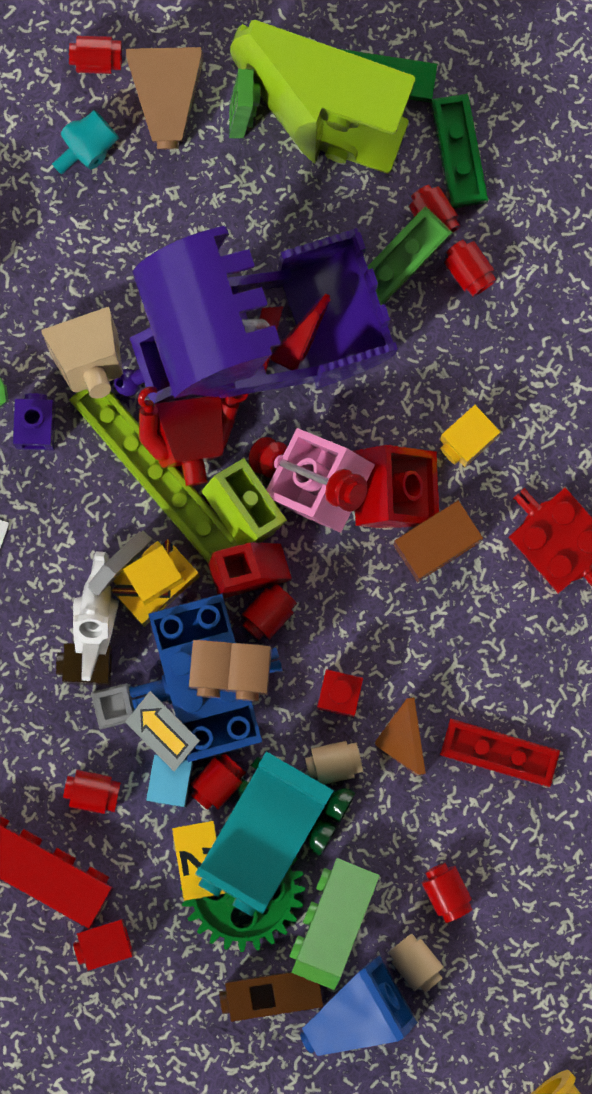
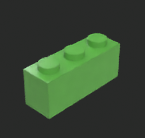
(333, 923)

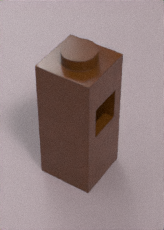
(269, 996)

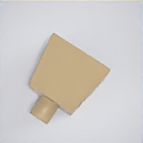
(86, 351)

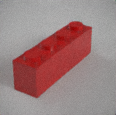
(51, 876)

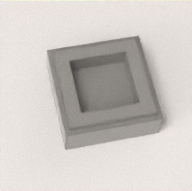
(112, 705)

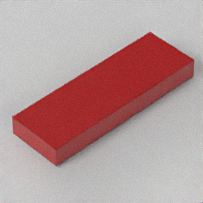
(499, 753)

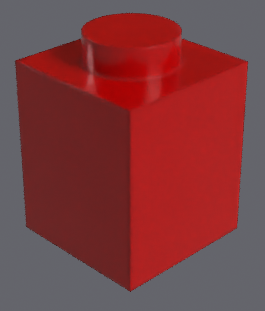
(340, 693)
(103, 945)

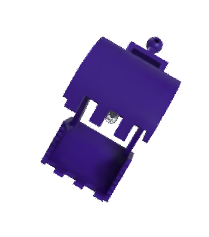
(201, 328)

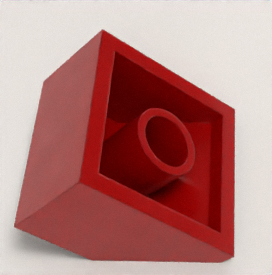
(400, 487)

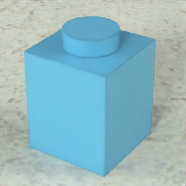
(169, 786)

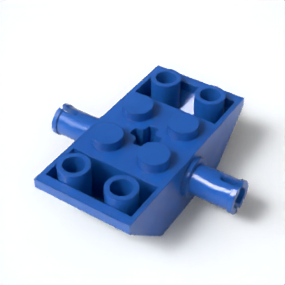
(217, 722)

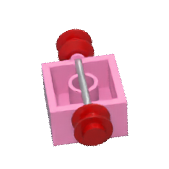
(313, 477)

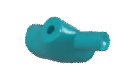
(86, 141)

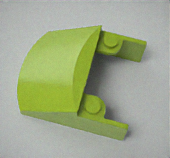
(327, 95)

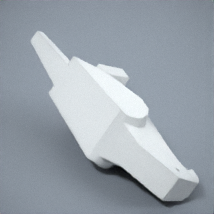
(93, 620)

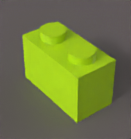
(243, 504)

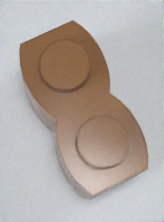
(230, 669)

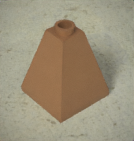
(166, 89)

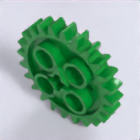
(217, 915)

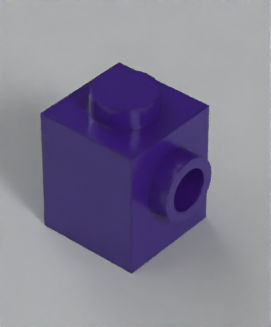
(34, 422)

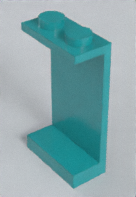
(263, 834)

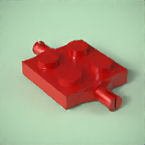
(556, 538)

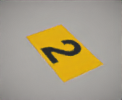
(191, 848)

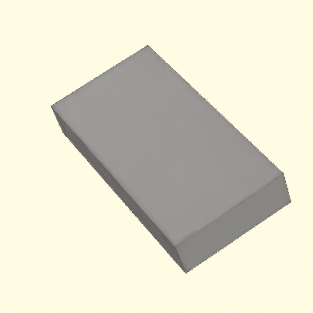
(118, 561)

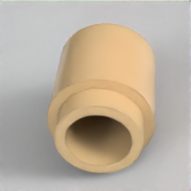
(334, 762)
(416, 963)

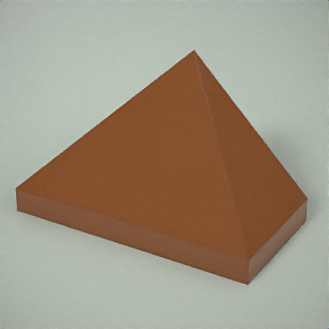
(402, 738)

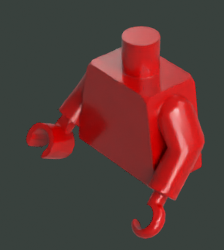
(187, 431)

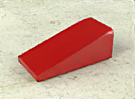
(299, 341)

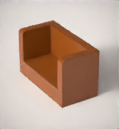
(438, 541)

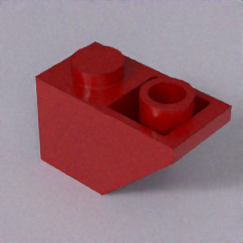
(248, 568)

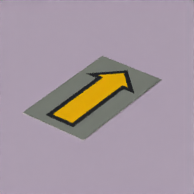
(162, 731)

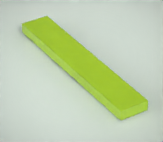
(164, 485)

